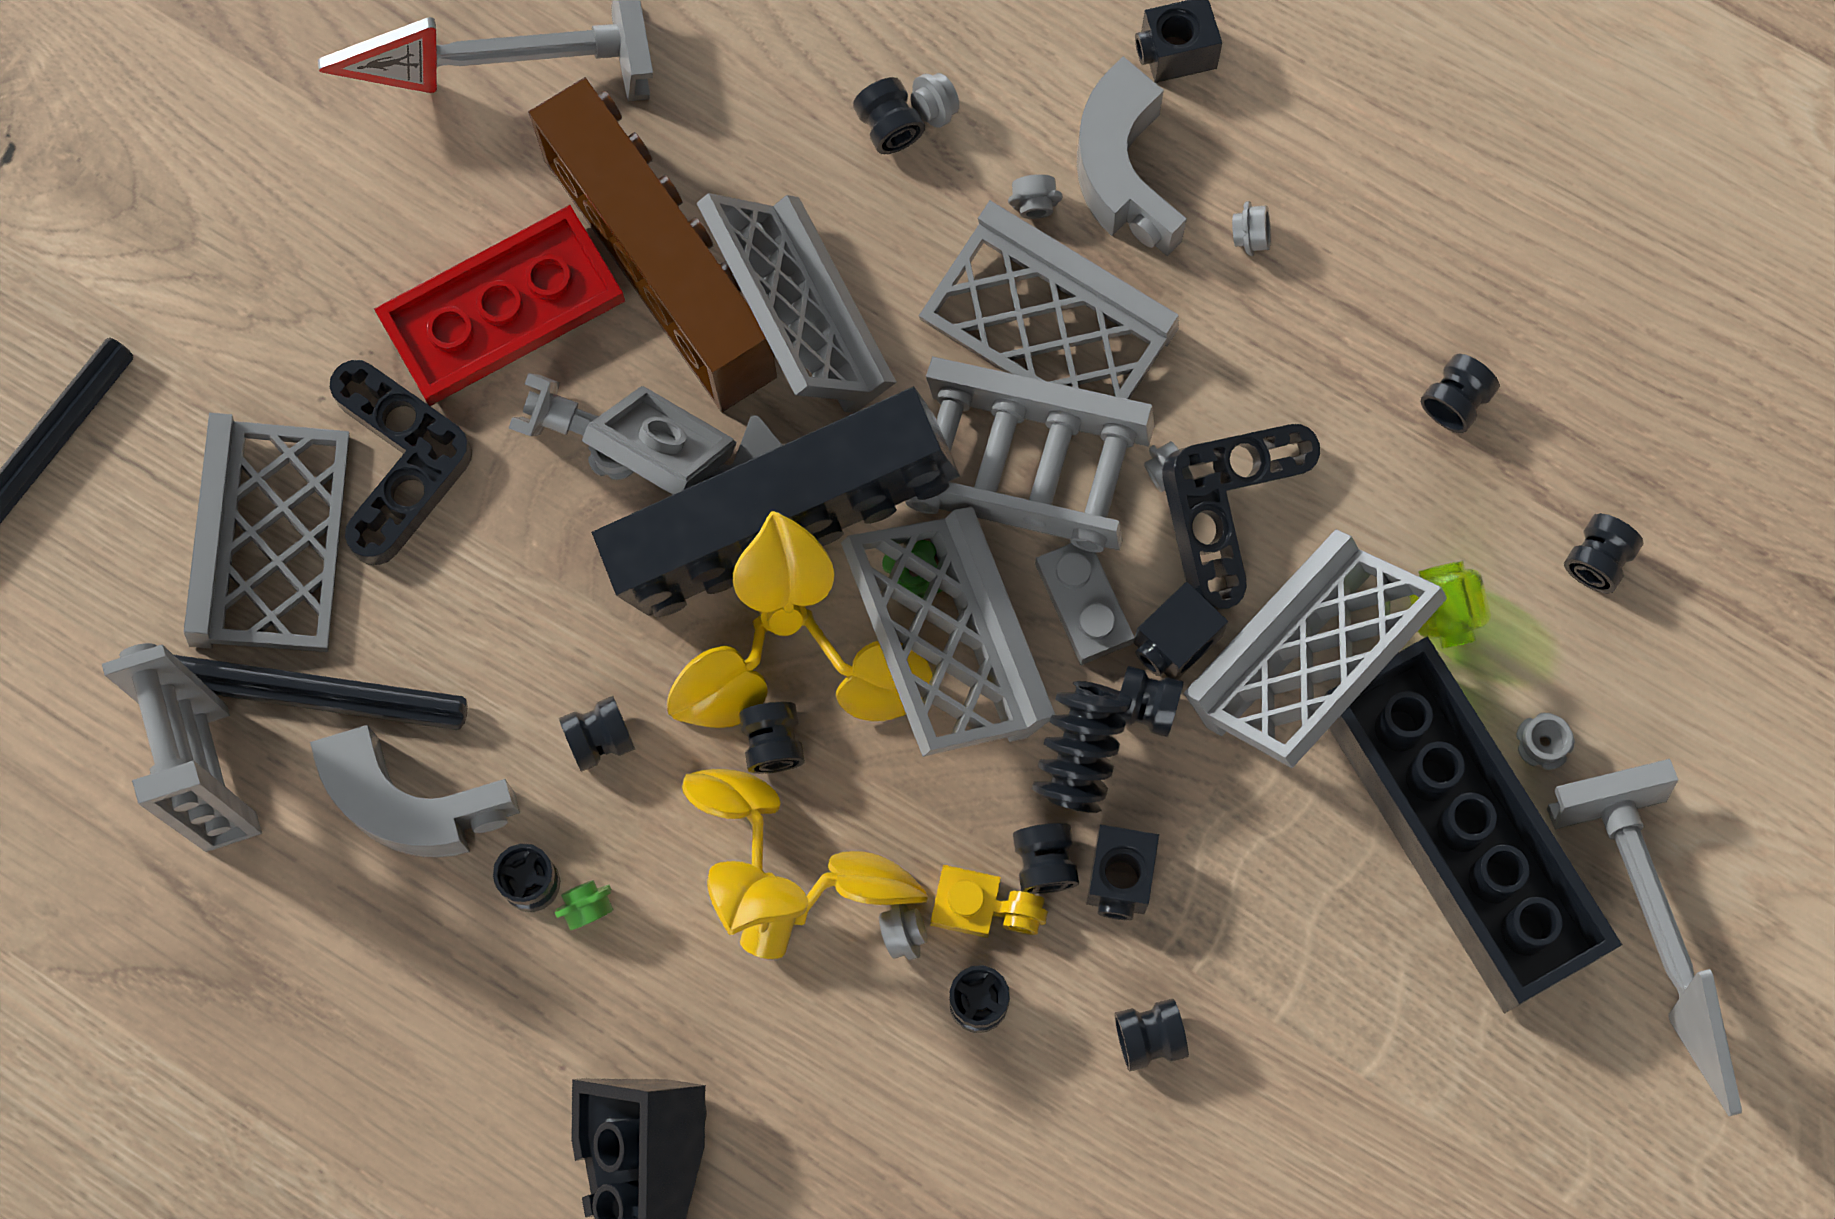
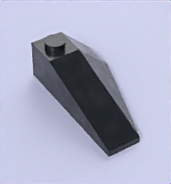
(638, 1145)

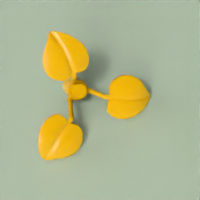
(779, 578)
(771, 904)

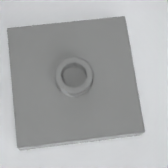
(659, 441)

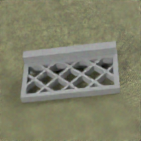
(1068, 272)
(818, 309)
(216, 533)
(984, 624)
(1288, 630)

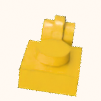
(968, 902)

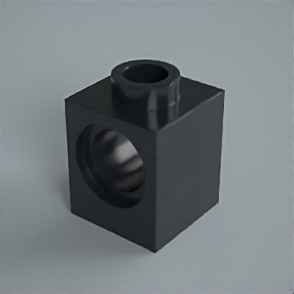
(1187, 20)
(1178, 633)
(1128, 847)

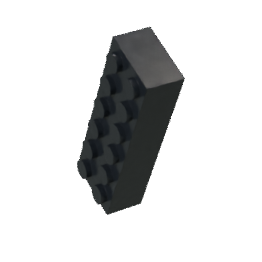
(819, 481)
(1471, 829)

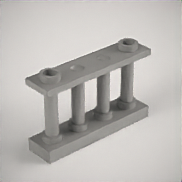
(1065, 413)
(186, 780)

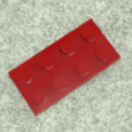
(499, 305)

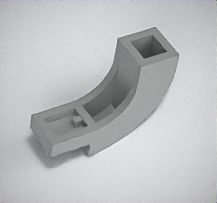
(1112, 119)
(361, 787)

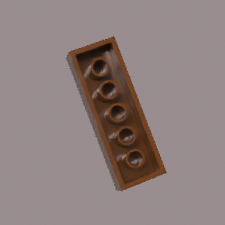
(654, 241)

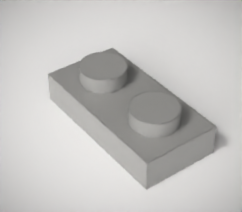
(1084, 602)

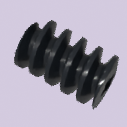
(1083, 747)

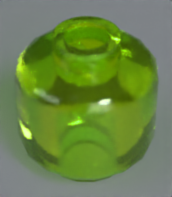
(1462, 610)

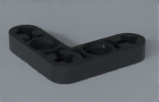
(416, 463)
(1209, 496)

